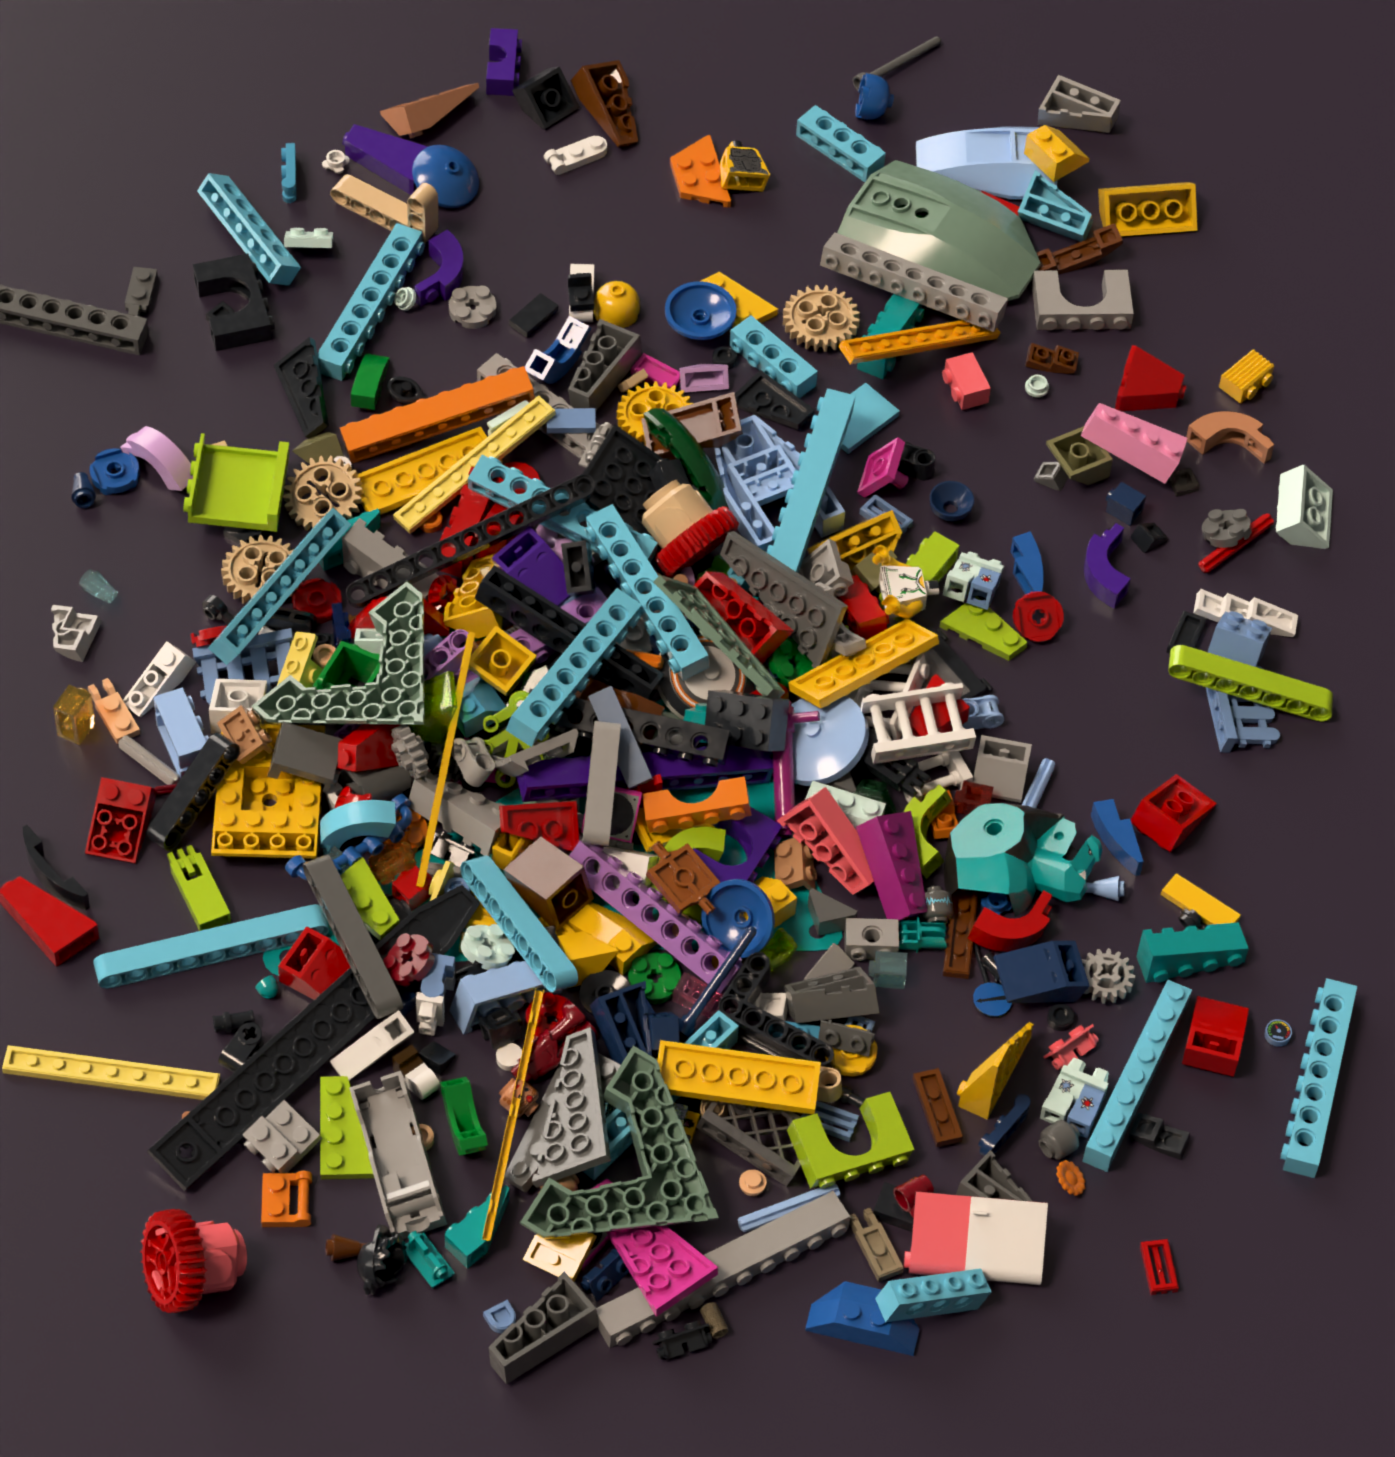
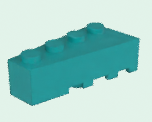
(897, 316)
(1190, 950)

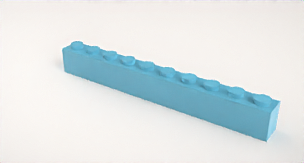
(812, 478)

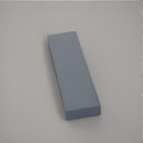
(629, 755)

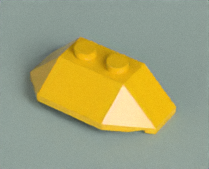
(860, 540)

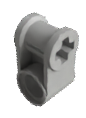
(473, 760)

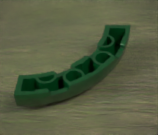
(684, 446)

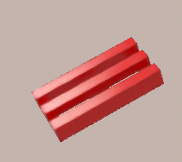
(1162, 1287)

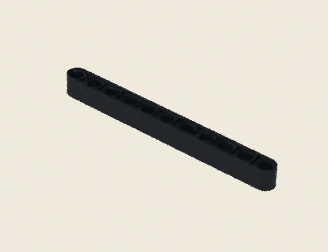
(478, 530)

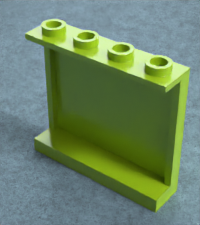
(236, 486)

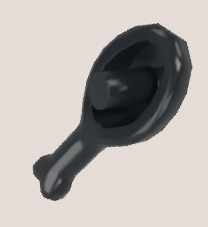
(405, 390)

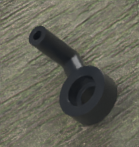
(216, 609)

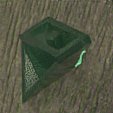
(877, 791)

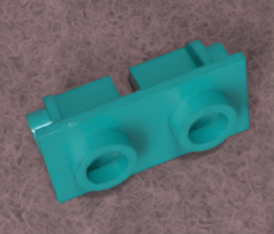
(427, 1259)

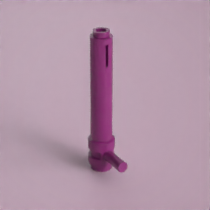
(784, 769)

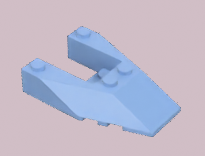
(760, 470)

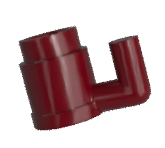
(906, 1192)

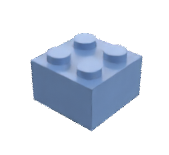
(1240, 638)

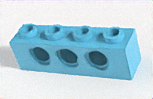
(840, 143)
(772, 356)
(933, 1295)

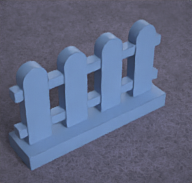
(253, 654)
(1229, 718)

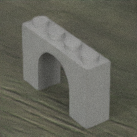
(1056, 313)

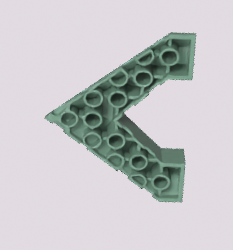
(398, 688)
(670, 1180)

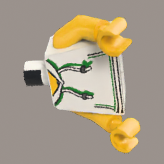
(902, 586)

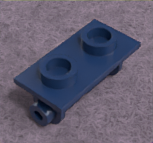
(602, 1280)

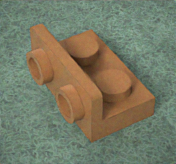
(244, 729)

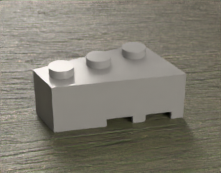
(1078, 107)

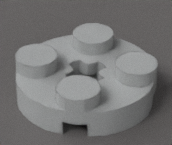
(472, 295)

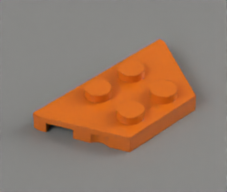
(699, 174)

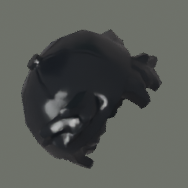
(381, 1259)

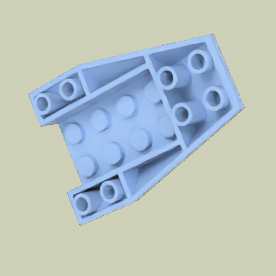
(982, 159)

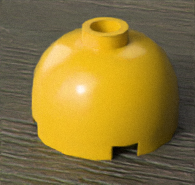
(617, 304)

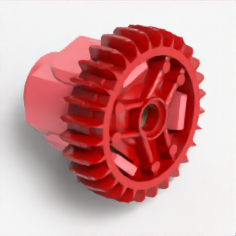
(189, 1259)

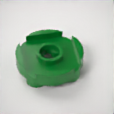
(780, 664)
(657, 964)

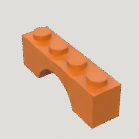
(726, 803)

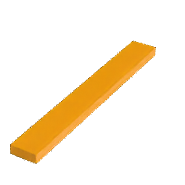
(914, 341)

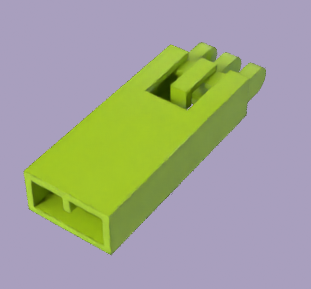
(201, 892)

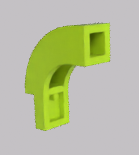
(922, 815)
(704, 839)

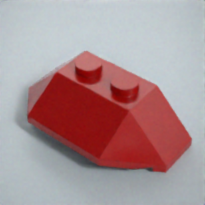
(432, 619)

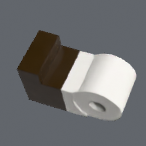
(416, 1074)

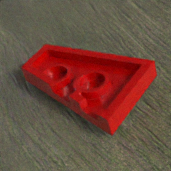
(552, 821)

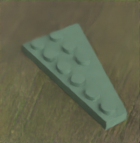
(715, 629)

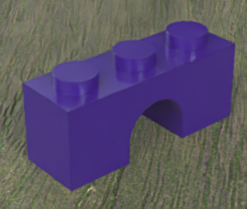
(502, 75)

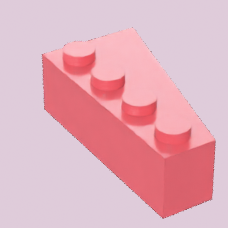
(831, 838)

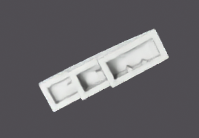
(1214, 606)

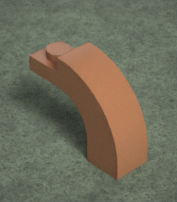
(1230, 428)

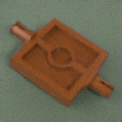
(682, 878)

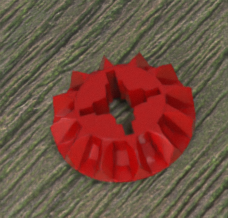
(438, 590)

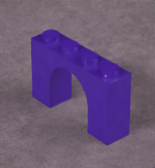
(756, 836)

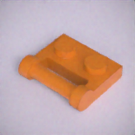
(277, 1199)

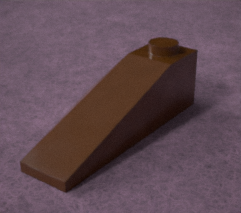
(605, 95)

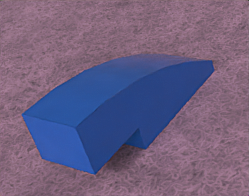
(1028, 563)
(1117, 835)

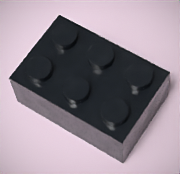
(752, 719)

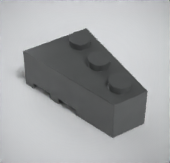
(832, 996)
(991, 1181)

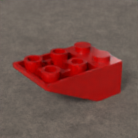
(120, 820)
(312, 964)
(1215, 1036)

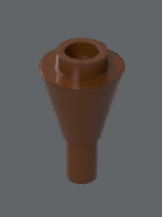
(341, 1247)

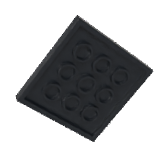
(622, 477)

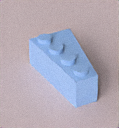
(492, 991)

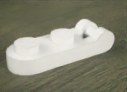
(576, 154)

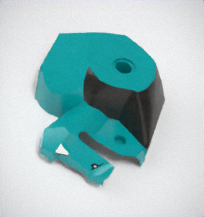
(1016, 853)

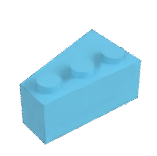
(1053, 210)

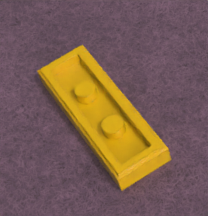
(1189, 896)

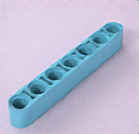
(519, 923)

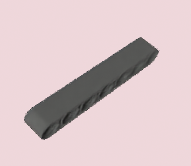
(353, 936)

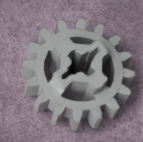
(410, 751)
(1106, 976)

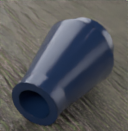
(83, 492)

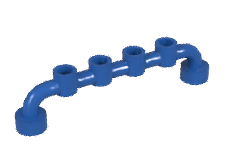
(373, 844)

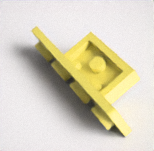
(299, 662)

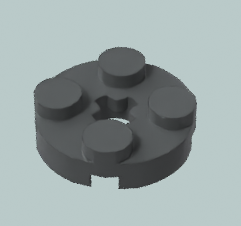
(1215, 527)

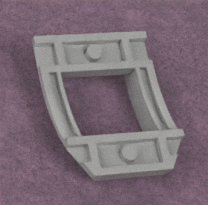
(516, 764)

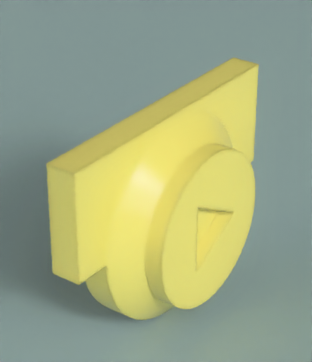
(440, 879)

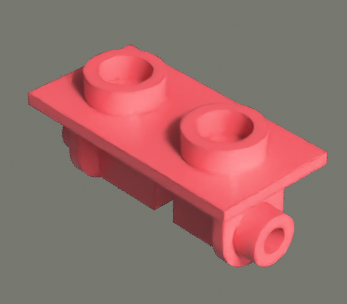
(1079, 1039)

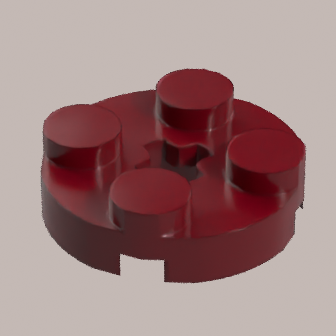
(397, 961)

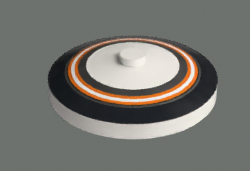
(721, 675)

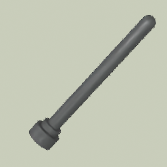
(901, 60)

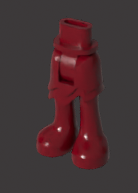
(545, 1050)

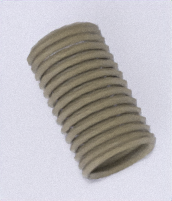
(715, 1318)

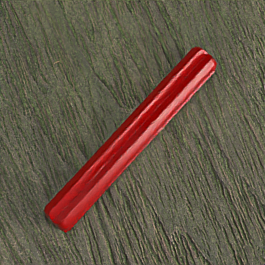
(1221, 554)

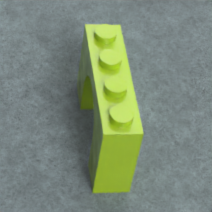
(825, 1164)

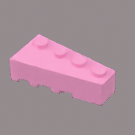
(1135, 441)

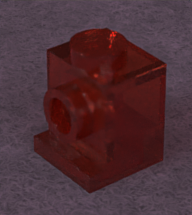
(972, 796)

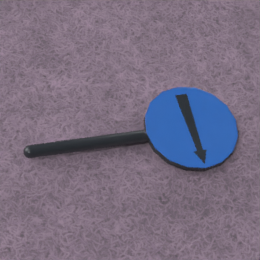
(989, 997)

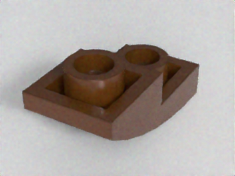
(1055, 361)

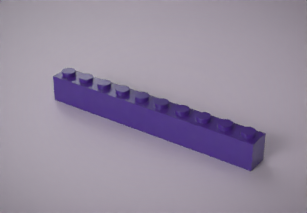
(570, 776)

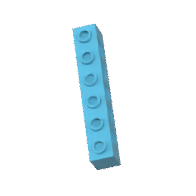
(248, 229)

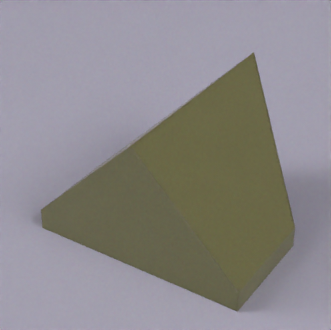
(320, 445)

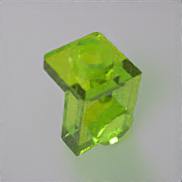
(779, 948)

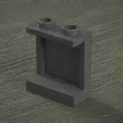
(305, 755)

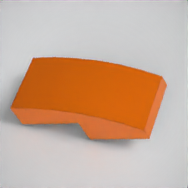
(944, 821)

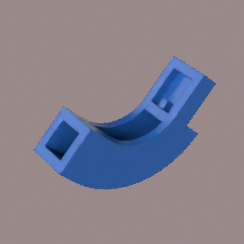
(561, 355)

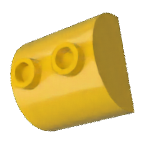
(501, 661)

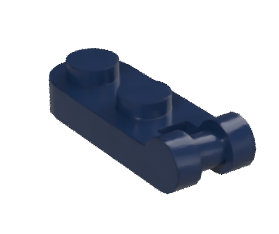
(1005, 1126)

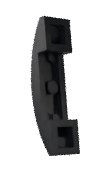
(69, 890)

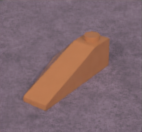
(424, 113)

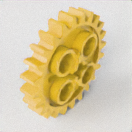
(636, 403)

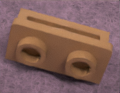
(794, 864)

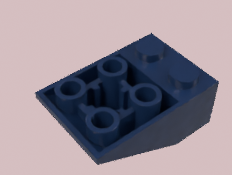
(1042, 973)

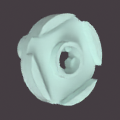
(480, 939)

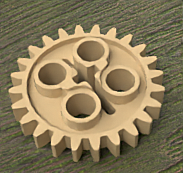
(820, 318)
(339, 478)
(245, 565)

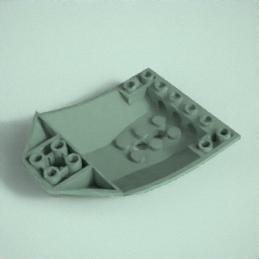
(960, 237)

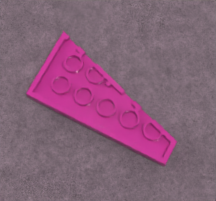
(661, 1263)

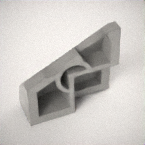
(73, 632)

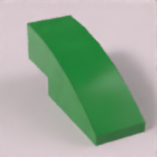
(369, 381)

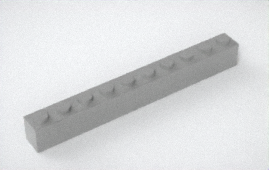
(736, 1263)

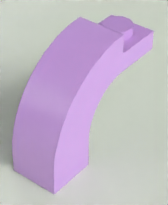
(162, 455)

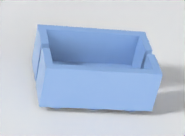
(179, 728)

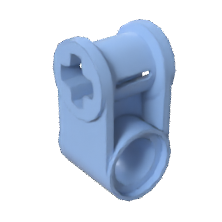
(982, 712)

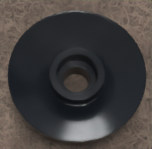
(599, 985)

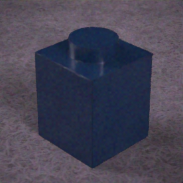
(1125, 503)

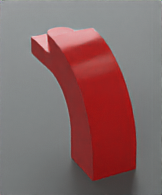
(1011, 933)

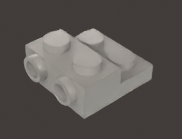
(826, 567)
(281, 1138)

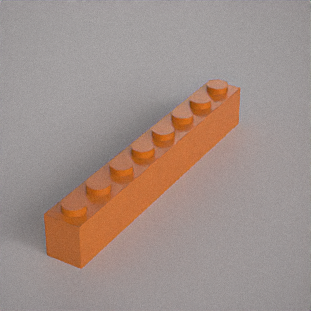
(436, 414)

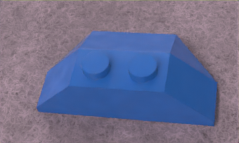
(854, 1316)

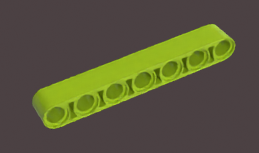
(1250, 683)

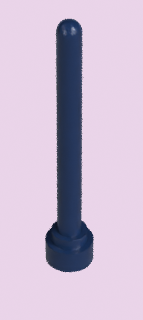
(687, 1022)

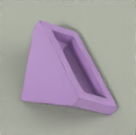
(704, 377)

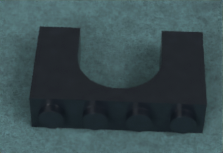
(238, 276)

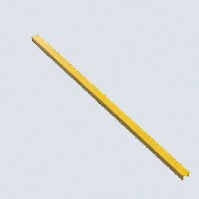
(445, 762)
(512, 1117)

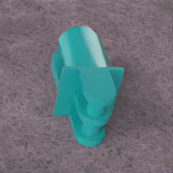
(921, 935)

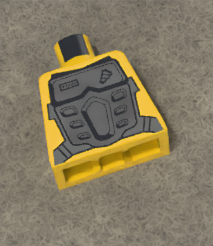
(743, 168)

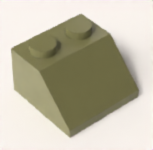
(1080, 457)

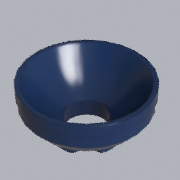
(951, 493)

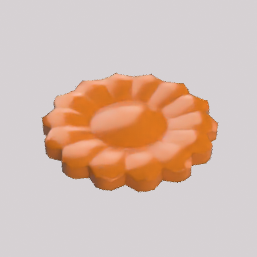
(1070, 1177)

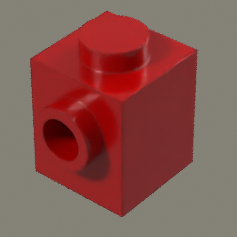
(405, 888)

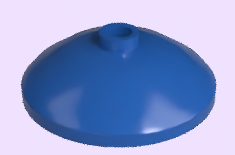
(453, 186)
(700, 302)
(728, 920)

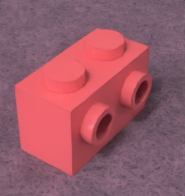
(966, 381)

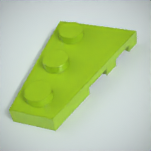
(369, 899)

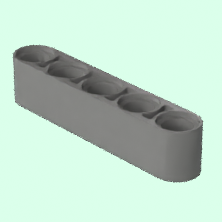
(601, 783)

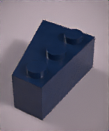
(623, 1021)

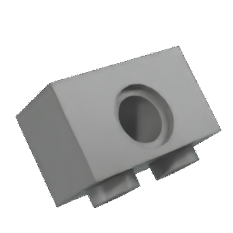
(860, 930)

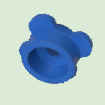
(999, 898)

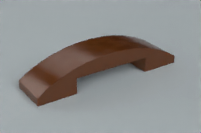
(1081, 253)

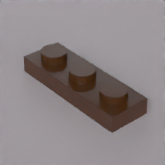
(937, 1107)

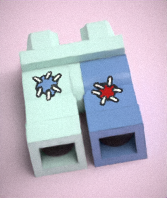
(974, 577)
(1078, 1088)

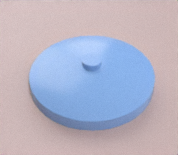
(829, 746)

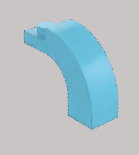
(356, 820)

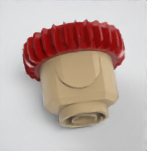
(684, 526)

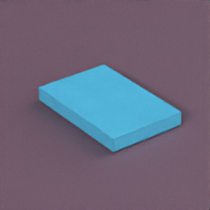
(869, 416)

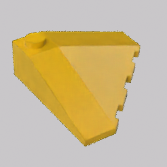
(990, 1078)

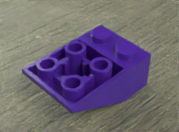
(534, 565)

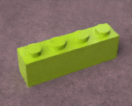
(934, 558)

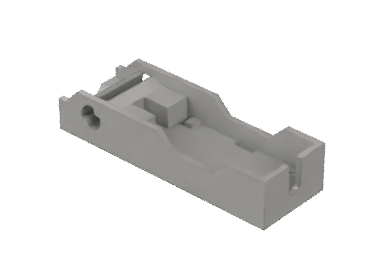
(401, 1158)

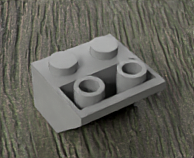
(1002, 766)

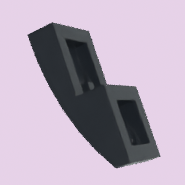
(1161, 1138)

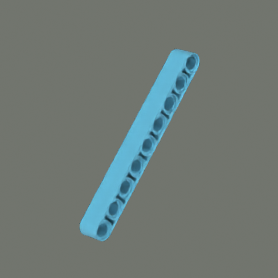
(207, 946)

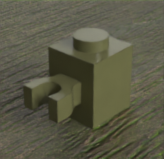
(869, 572)

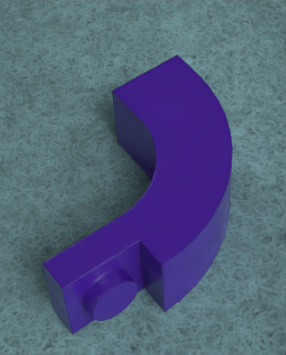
(449, 256)
(1100, 576)

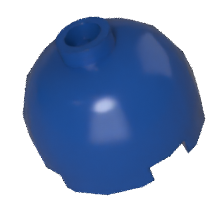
(873, 97)

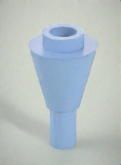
(1109, 888)

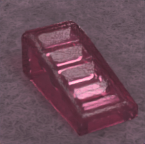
(687, 1000)

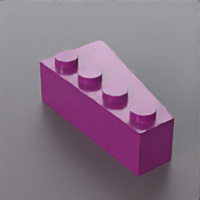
(894, 864)

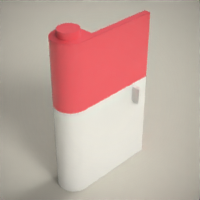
(978, 1233)

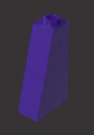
(383, 155)

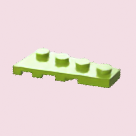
(342, 1142)

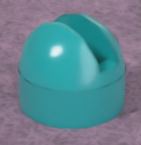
(267, 987)

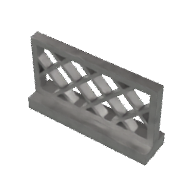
(748, 1147)

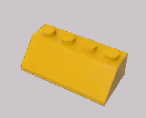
(1149, 208)

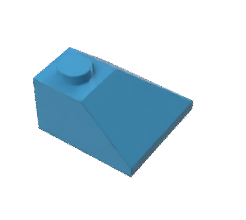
(477, 702)

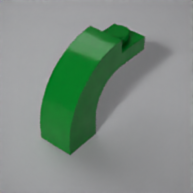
(462, 1116)

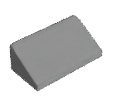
(831, 962)

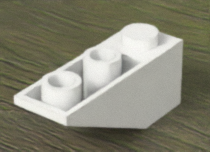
(161, 676)
(372, 1046)

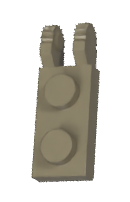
(876, 1246)

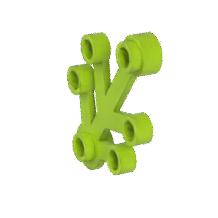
(504, 735)

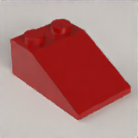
(1172, 812)

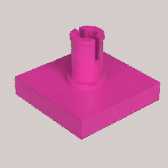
(882, 469)

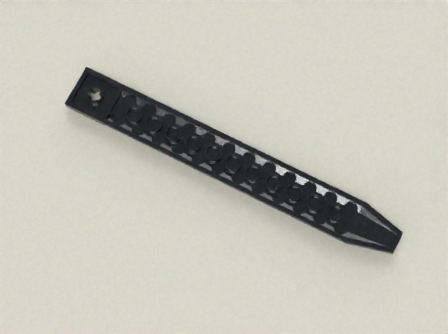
(297, 1050)

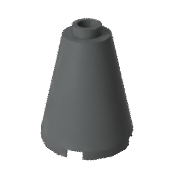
(380, 783)

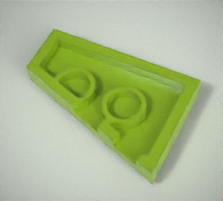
(986, 629)

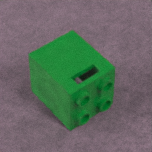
(347, 663)

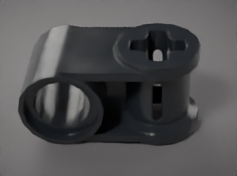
(917, 462)
(240, 1048)

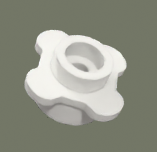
(335, 161)

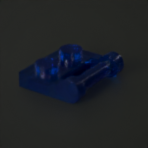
(340, 624)

